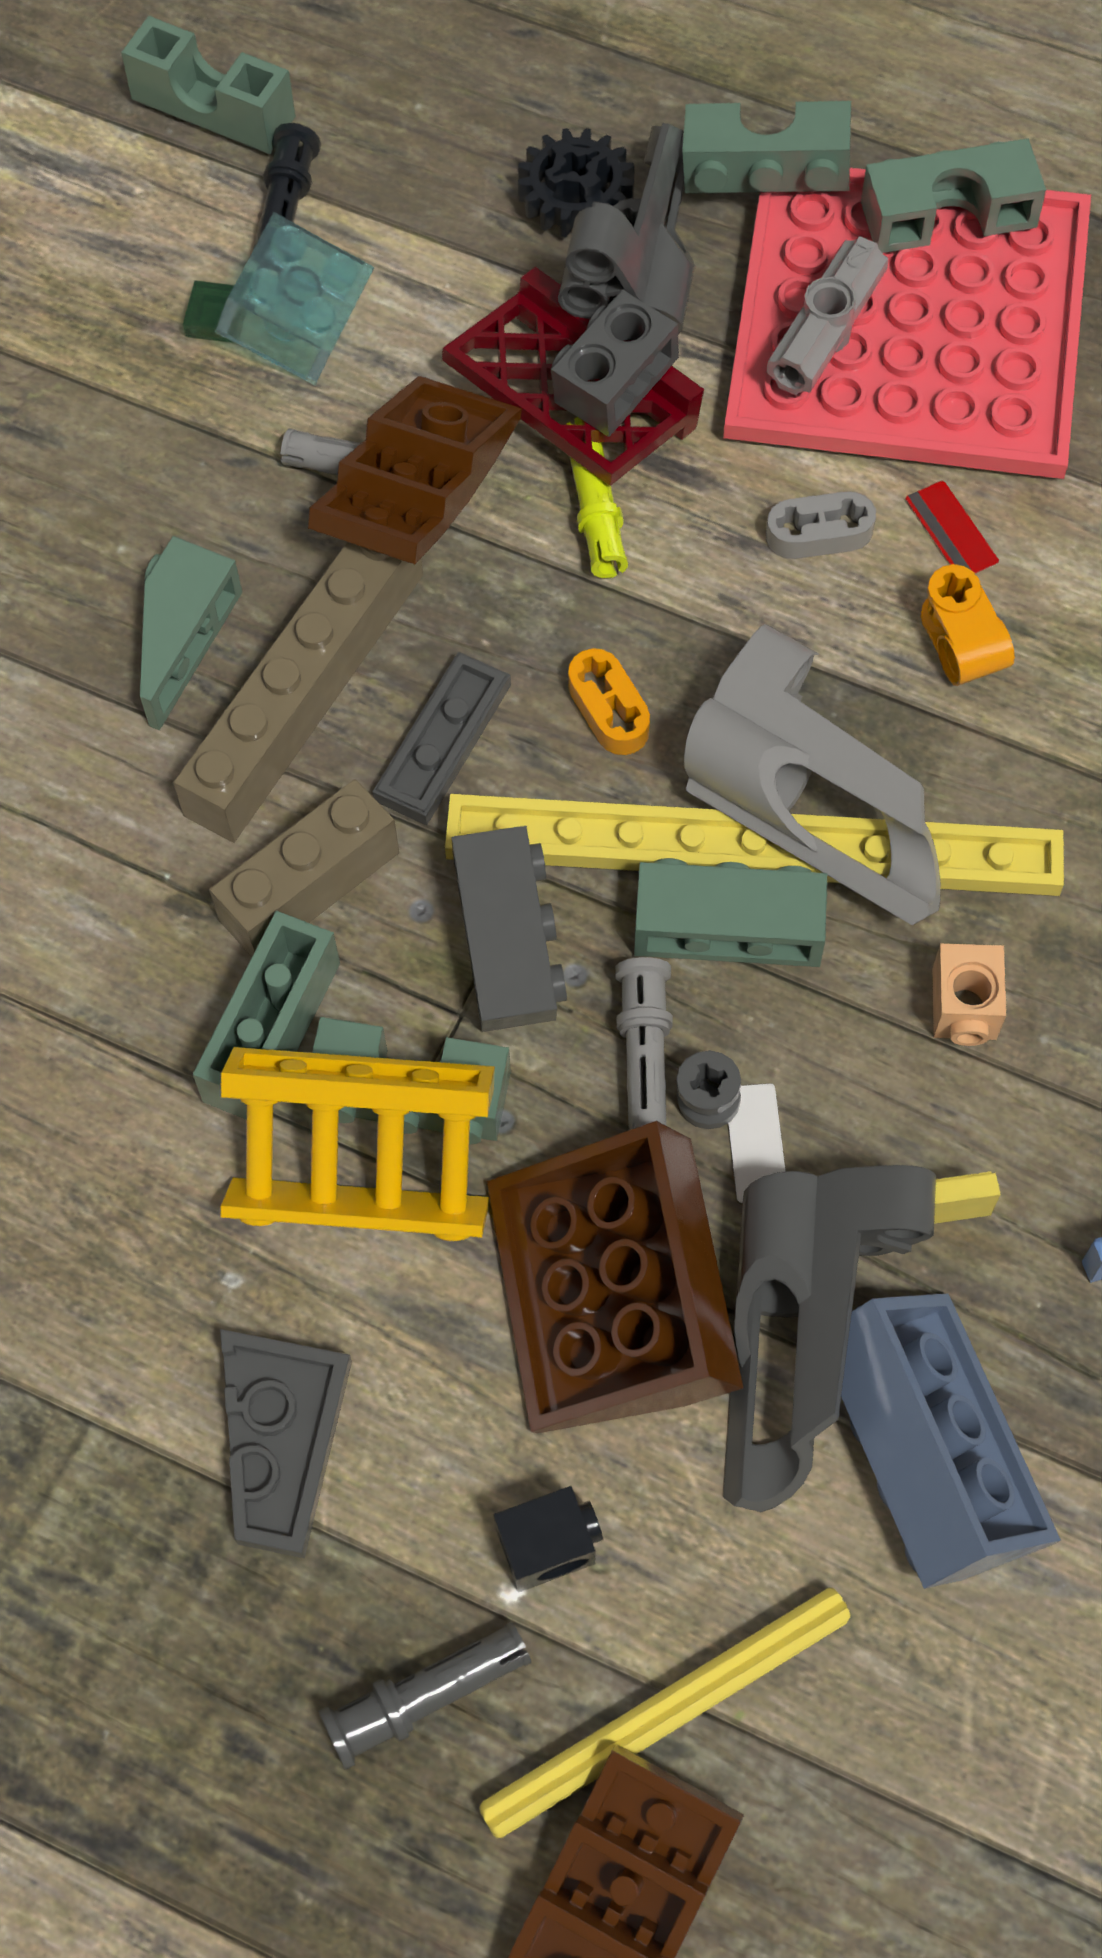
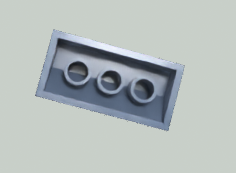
(939, 1441)

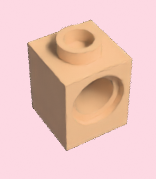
(974, 970)

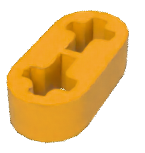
(618, 695)

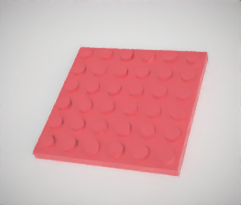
(951, 357)

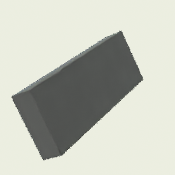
(442, 738)

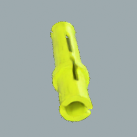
(599, 519)

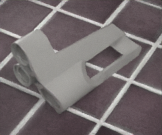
(755, 755)

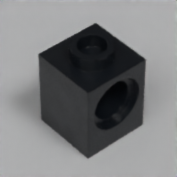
(548, 1537)

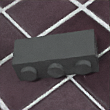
(507, 928)

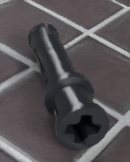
(288, 174)

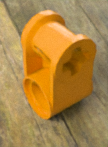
(964, 626)

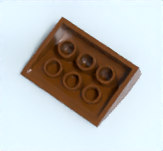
(613, 1281)

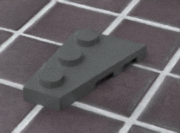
(281, 1433)

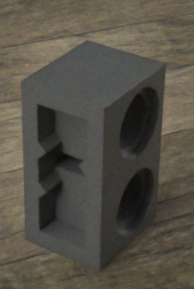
(624, 368)

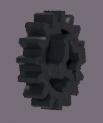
(574, 176)

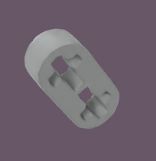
(820, 525)

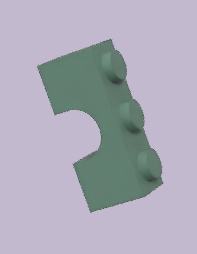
(174, 78)
(730, 158)
(991, 181)
(367, 1040)

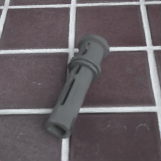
(394, 1707)

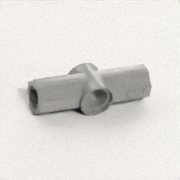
(827, 315)

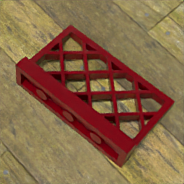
(671, 402)

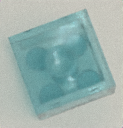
(294, 298)

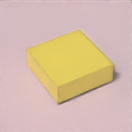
(966, 1197)

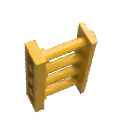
(391, 1091)

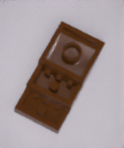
(414, 469)
(630, 1867)

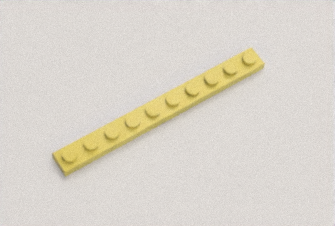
(628, 834)

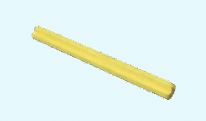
(665, 1711)

